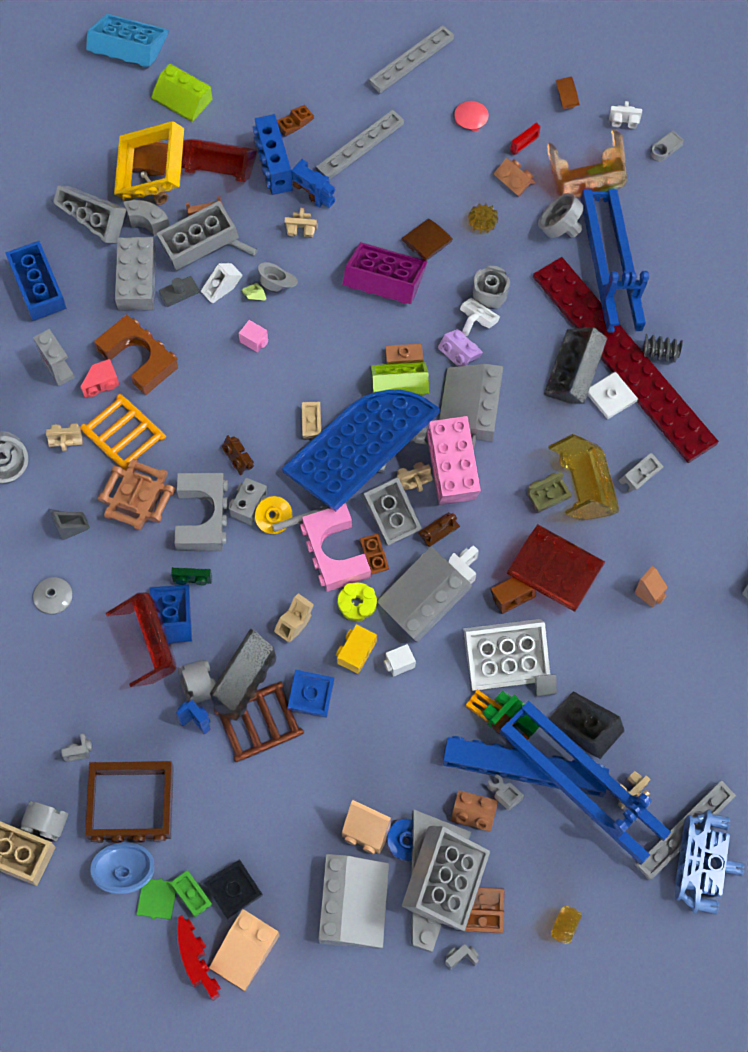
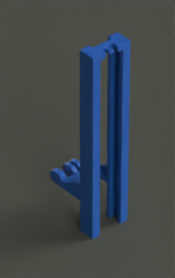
(608, 284)
(615, 829)

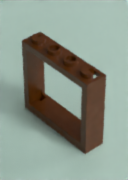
(130, 768)

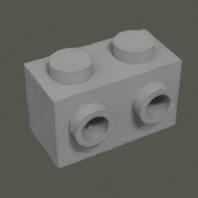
(246, 501)

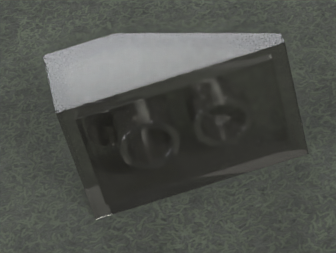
(588, 724)

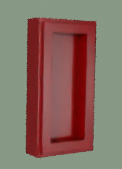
(525, 138)

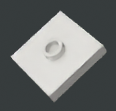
(611, 395)

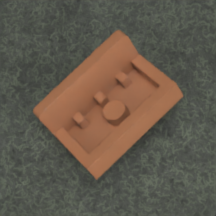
(513, 177)
(474, 810)

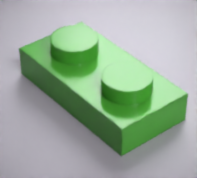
(191, 893)

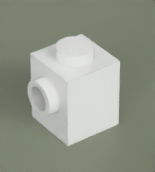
(399, 660)

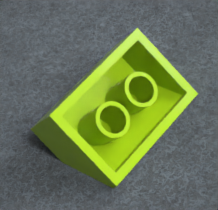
(181, 92)
(402, 376)

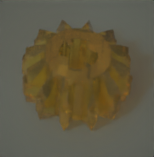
(483, 218)
(566, 924)

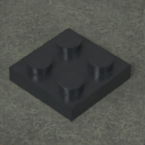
(233, 889)

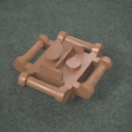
(136, 494)

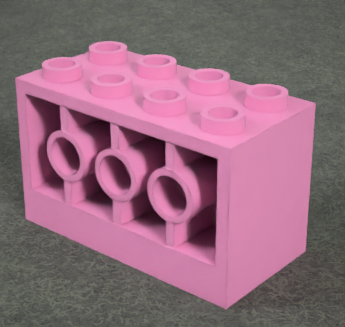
(453, 460)

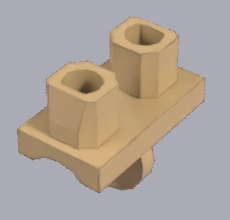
(298, 221)
(64, 436)
(415, 478)
(638, 783)

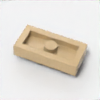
(311, 419)

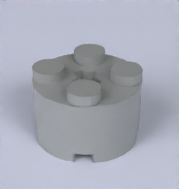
(491, 287)
(196, 681)
(43, 820)

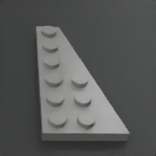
(424, 930)

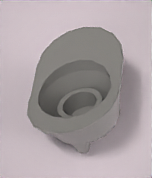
(275, 278)

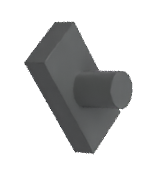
(179, 290)

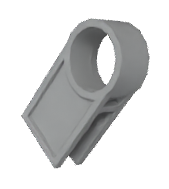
(669, 144)

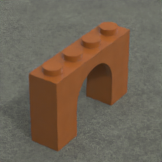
(129, 333)

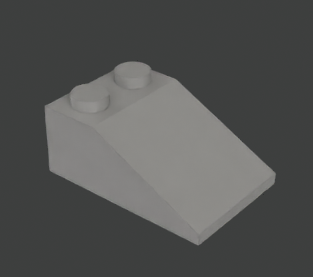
(391, 510)

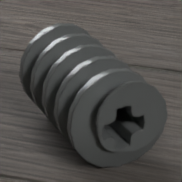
(662, 348)

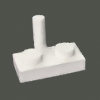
(477, 312)

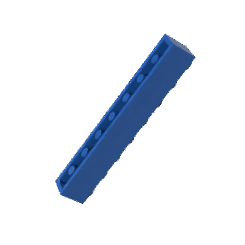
(513, 765)

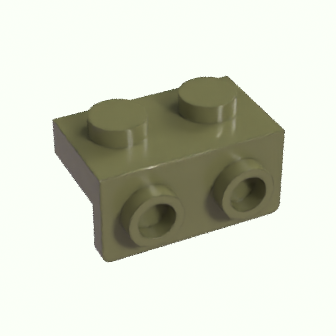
(548, 492)

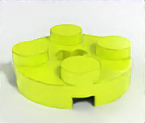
(363, 610)

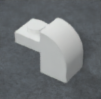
(462, 564)

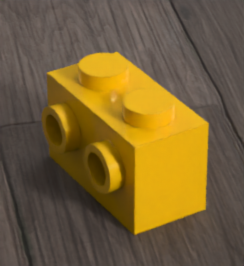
(356, 649)

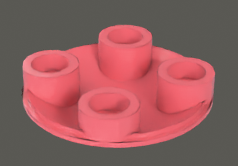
(471, 115)

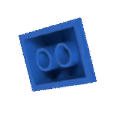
(174, 610)

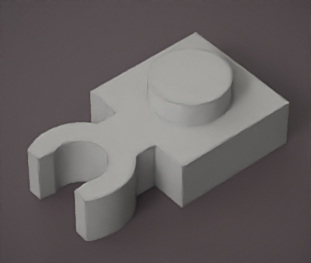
(506, 794)

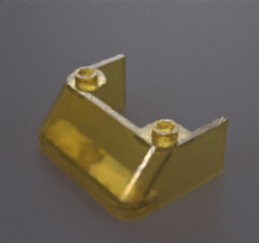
(590, 477)

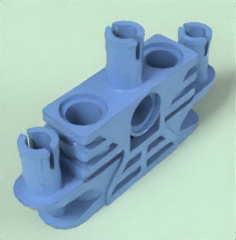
(694, 866)

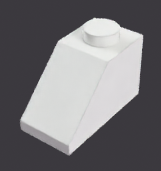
(221, 281)

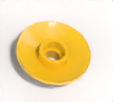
(272, 503)

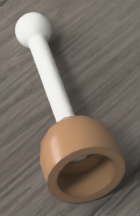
(159, 198)

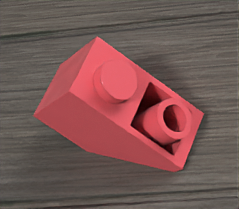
(99, 379)

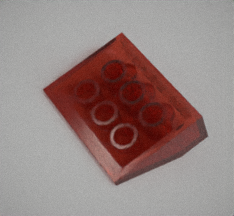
(556, 568)

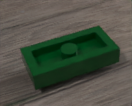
(191, 575)

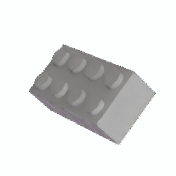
(197, 235)
(135, 273)

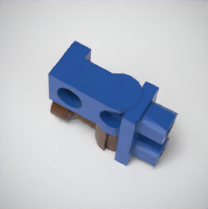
(314, 183)

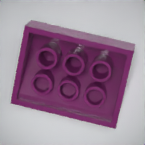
(384, 273)

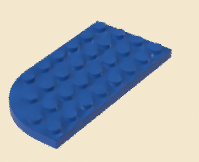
(359, 444)

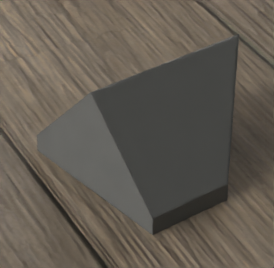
(69, 523)

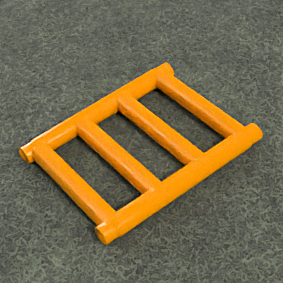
(112, 452)

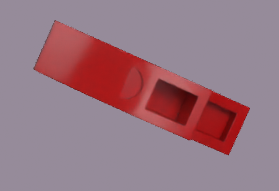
(191, 951)

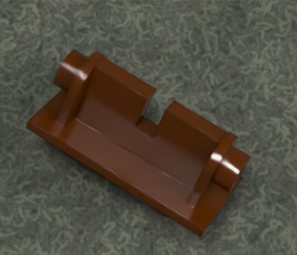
(232, 448)
(439, 529)

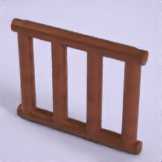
(277, 738)

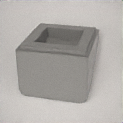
(545, 684)

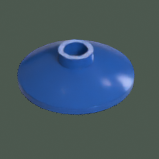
(395, 836)

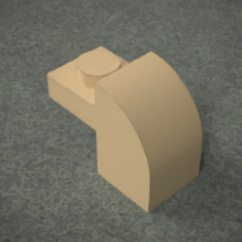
(294, 619)

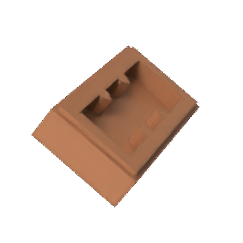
(404, 353)

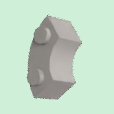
(146, 215)

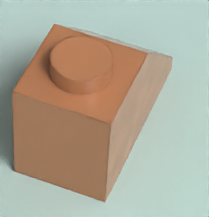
(651, 587)

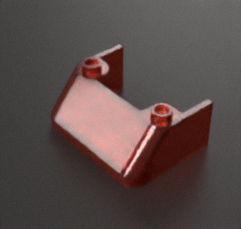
(218, 158)
(154, 635)

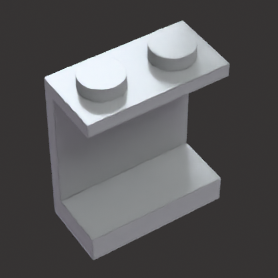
(53, 357)

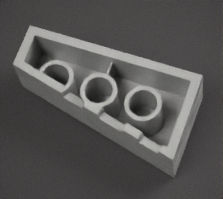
(95, 213)

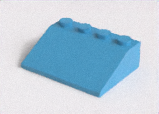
(126, 39)

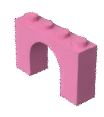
(333, 573)

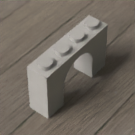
(210, 534)

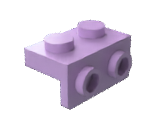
(459, 348)

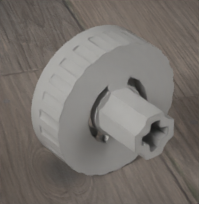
(562, 217)
(19, 459)

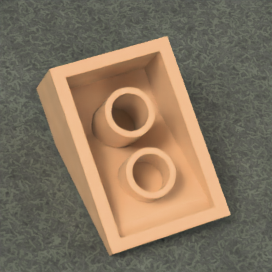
(366, 828)
(244, 950)

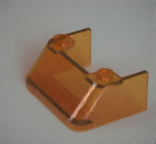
(598, 177)

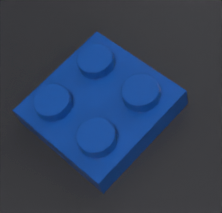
(310, 693)

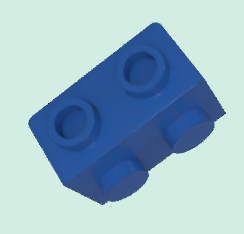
(190, 711)

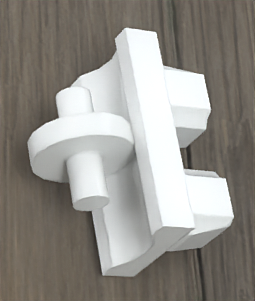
(625, 114)

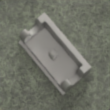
(641, 472)

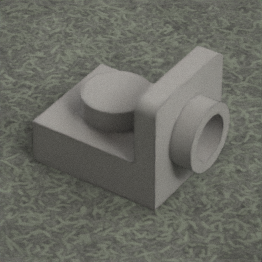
(75, 752)

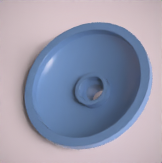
(122, 868)

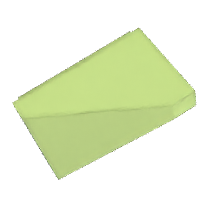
(254, 292)

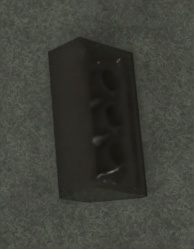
(576, 365)
(243, 676)

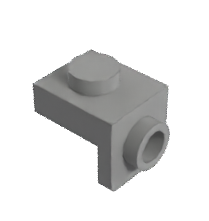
(456, 956)

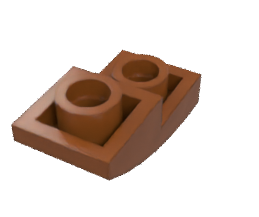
(567, 93)
(296, 120)
(374, 553)

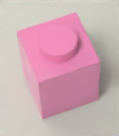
(253, 336)

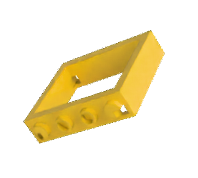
(125, 160)

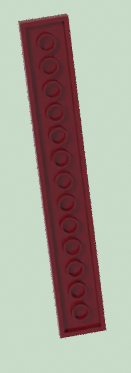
(625, 358)

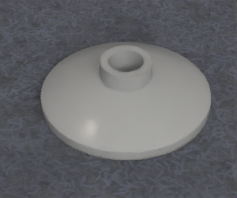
(55, 603)

